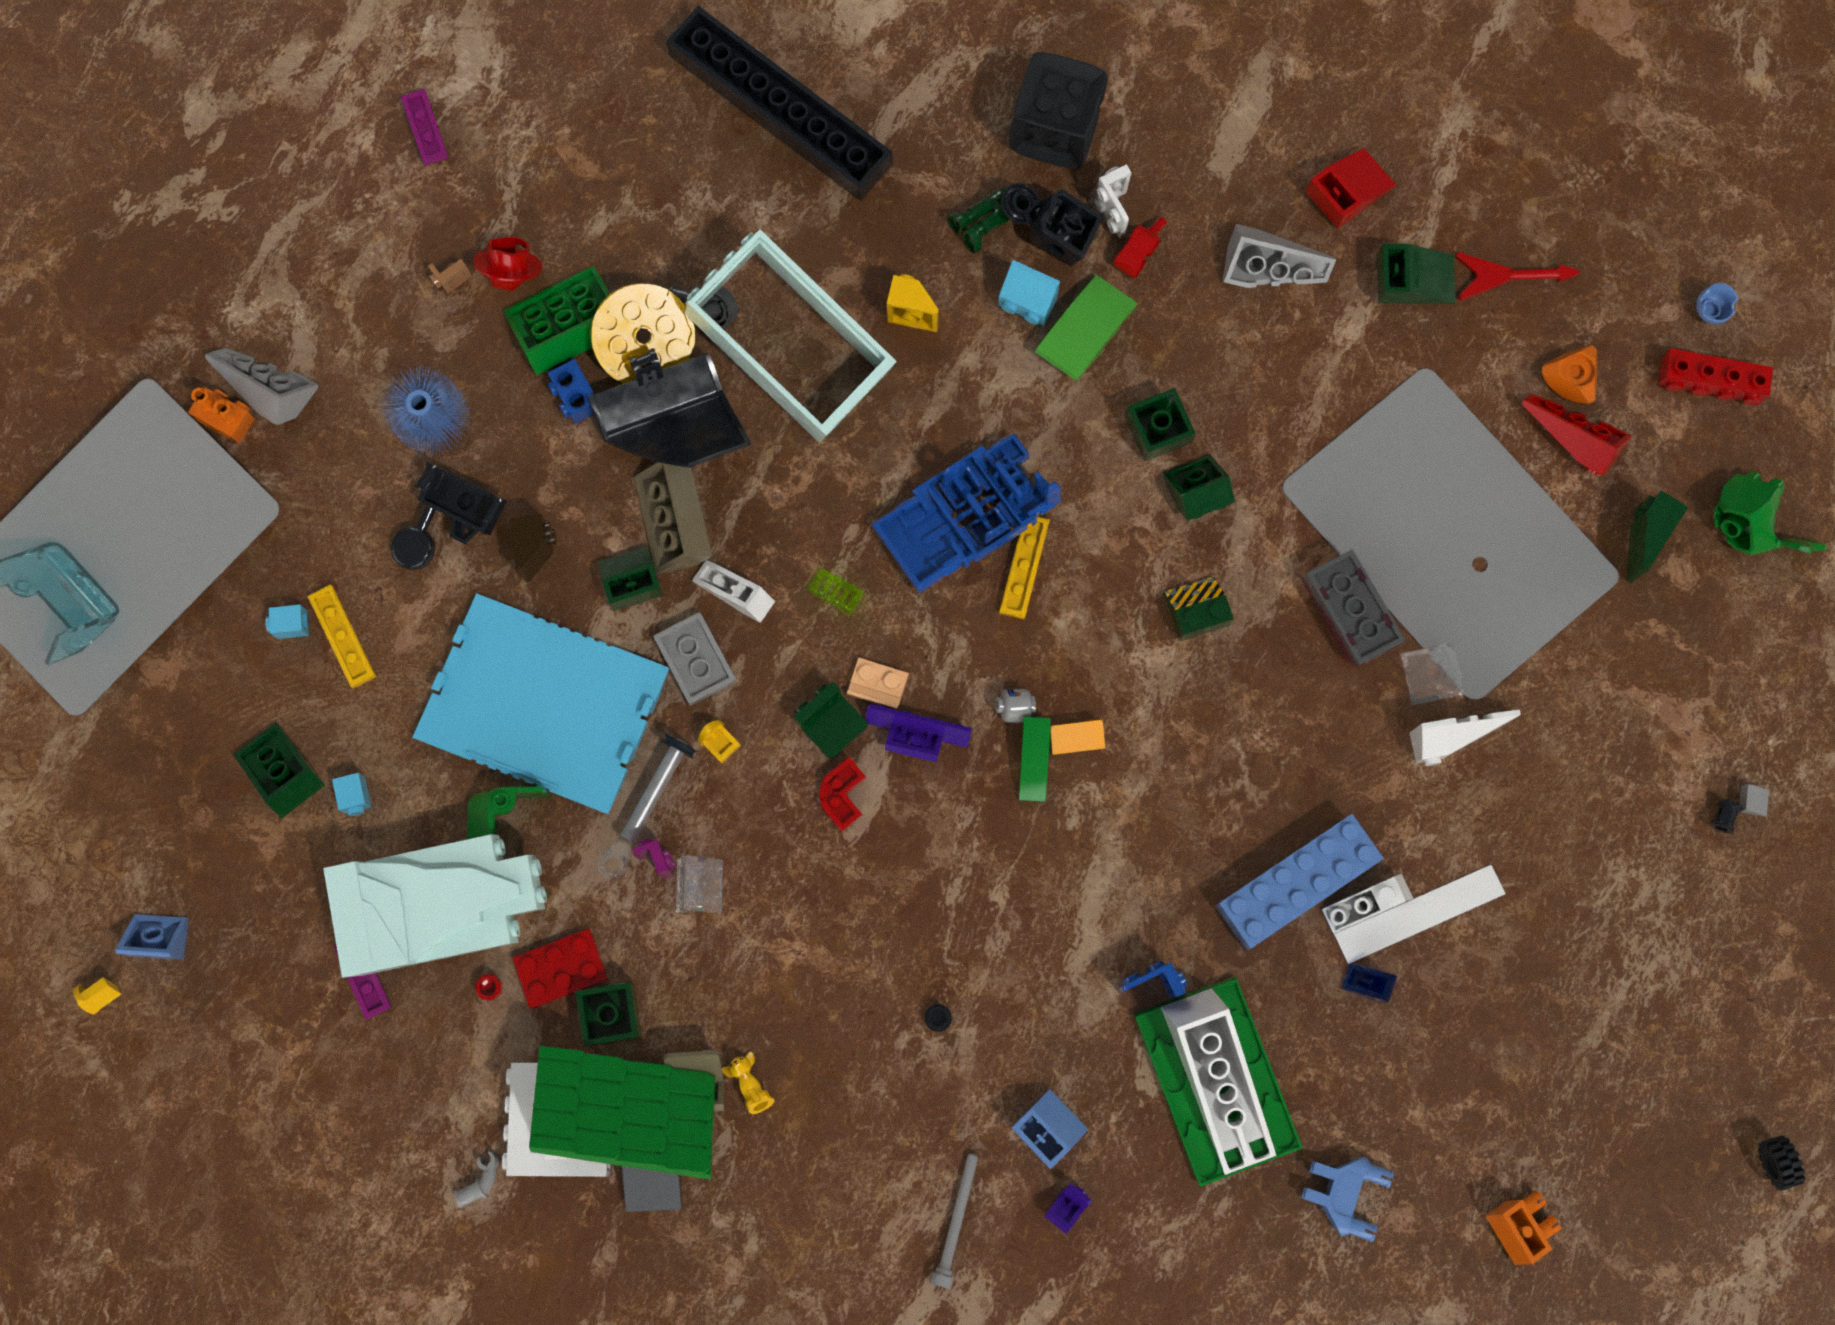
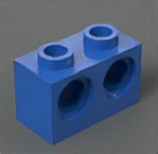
(569, 394)

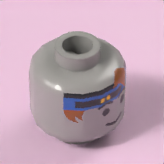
(1015, 705)

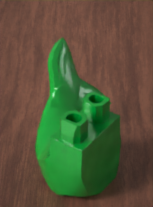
(1748, 515)

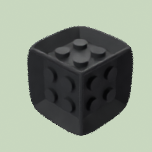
(1057, 110)

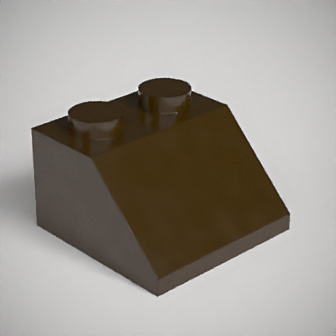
(531, 544)

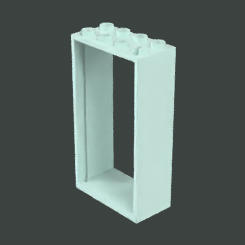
(817, 299)

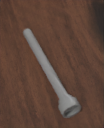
(942, 1275)

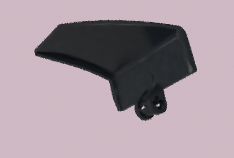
(670, 413)

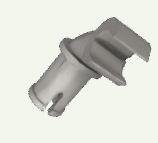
(482, 1185)

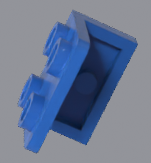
(1172, 980)

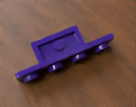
(916, 734)

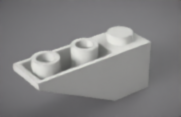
(1367, 903)

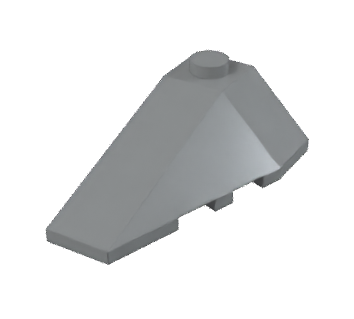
(1265, 259)
(265, 389)

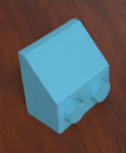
(1028, 293)

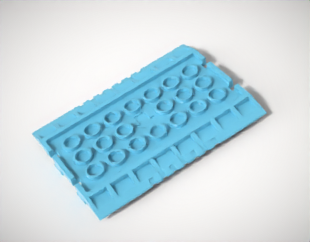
(541, 703)

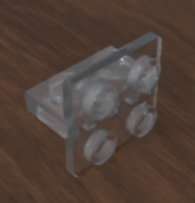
(699, 884)

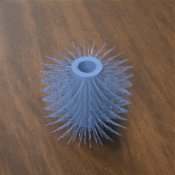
(426, 410)

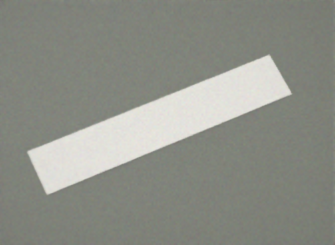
(1419, 914)

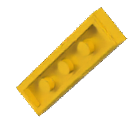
(1024, 569)
(342, 636)

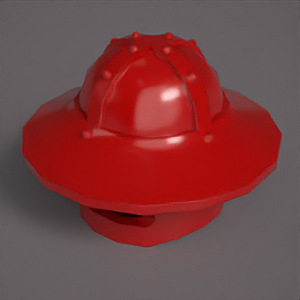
(507, 265)

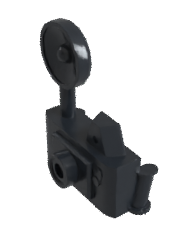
(454, 496)

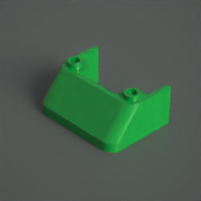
(499, 801)

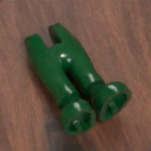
(973, 235)

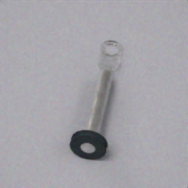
(644, 808)

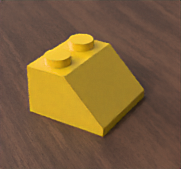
(911, 304)

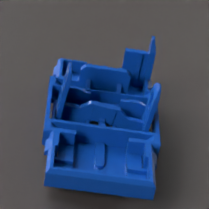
(928, 539)

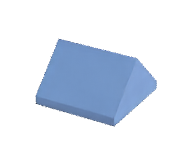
(154, 937)

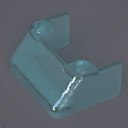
(66, 590)

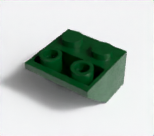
(630, 578)

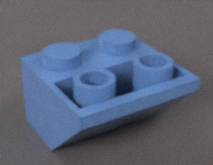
(1049, 1129)

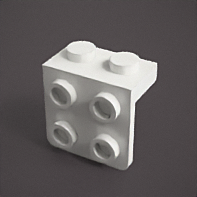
(1110, 187)

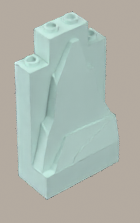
(430, 904)

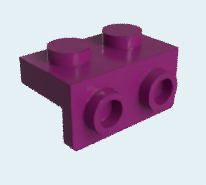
(662, 858)

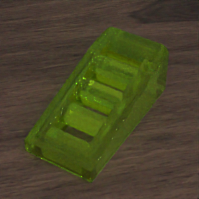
(858, 594)

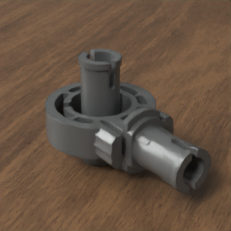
(719, 305)

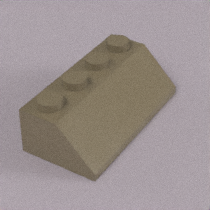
(672, 517)

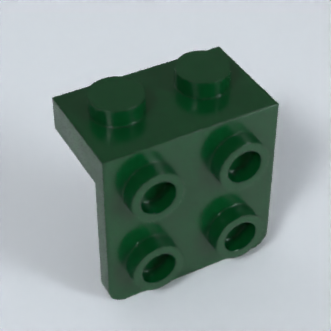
(829, 720)

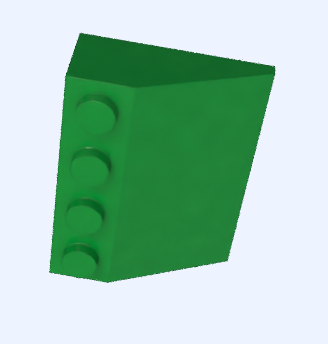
(558, 320)

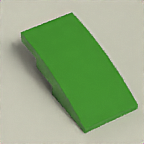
(1086, 327)

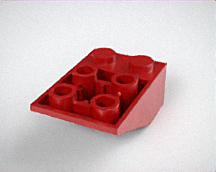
(1349, 187)

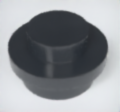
(938, 1018)

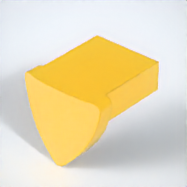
(718, 740)
(96, 995)

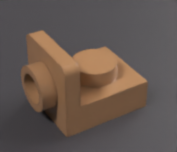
(451, 277)

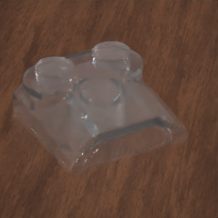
(1433, 673)

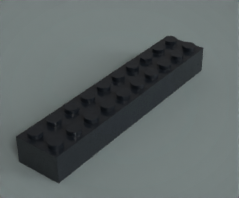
(780, 103)

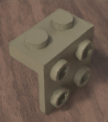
(703, 1061)

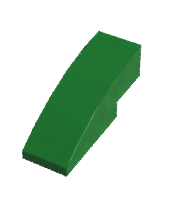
(1034, 759)

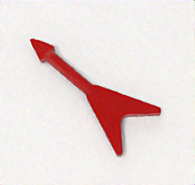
(1491, 275)

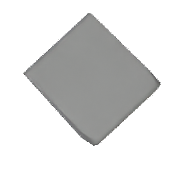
(1754, 800)

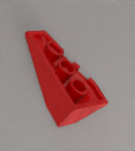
(1589, 443)

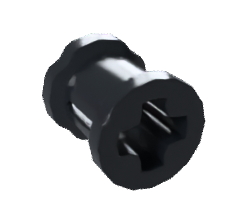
(1726, 816)

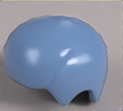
(1716, 303)

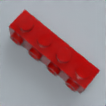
(1715, 376)

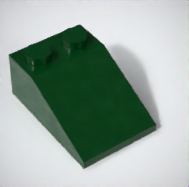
(1651, 530)
(278, 770)

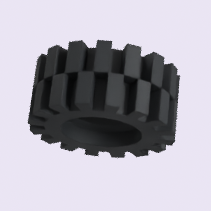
(1781, 1162)

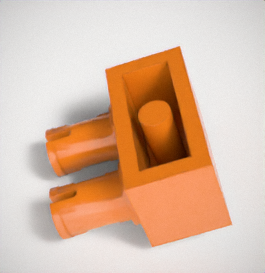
(220, 414)
(1519, 1231)

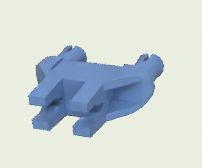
(1343, 1194)

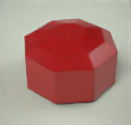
(489, 987)

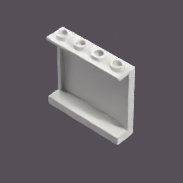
(519, 1159)

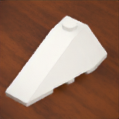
(1443, 737)

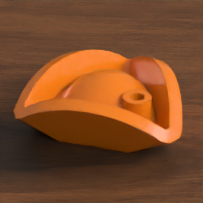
(1574, 374)

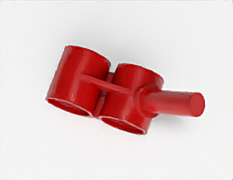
(1140, 245)

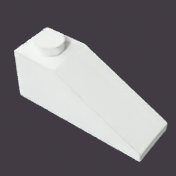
(734, 590)

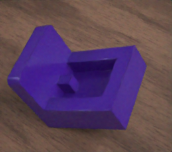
(1068, 1207)

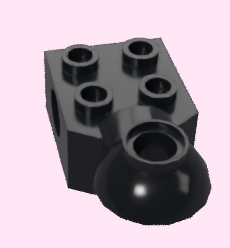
(1056, 224)

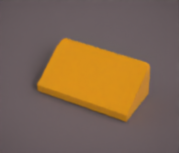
(1077, 737)

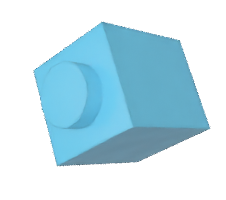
(287, 621)
(352, 794)

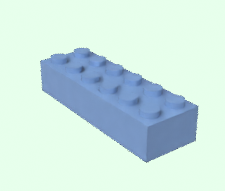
(1299, 882)

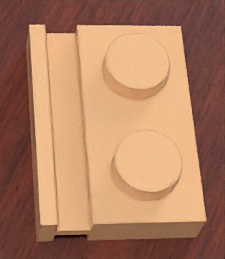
(877, 684)

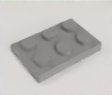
(695, 658)

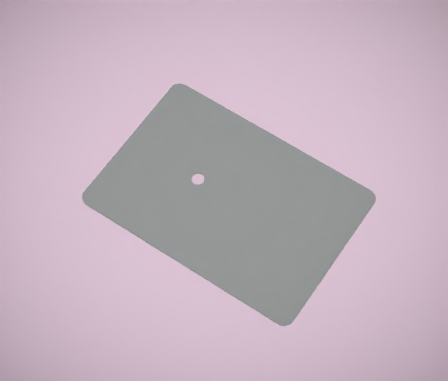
(1423, 496)
(149, 517)

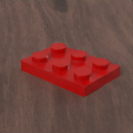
(560, 968)

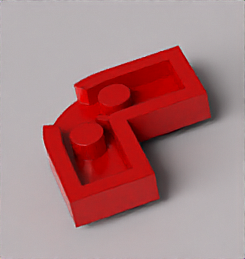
(834, 794)

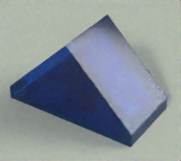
(1369, 983)

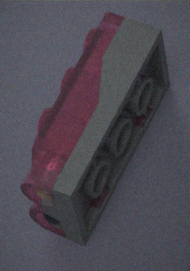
(1353, 609)

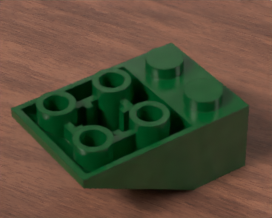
(1414, 275)

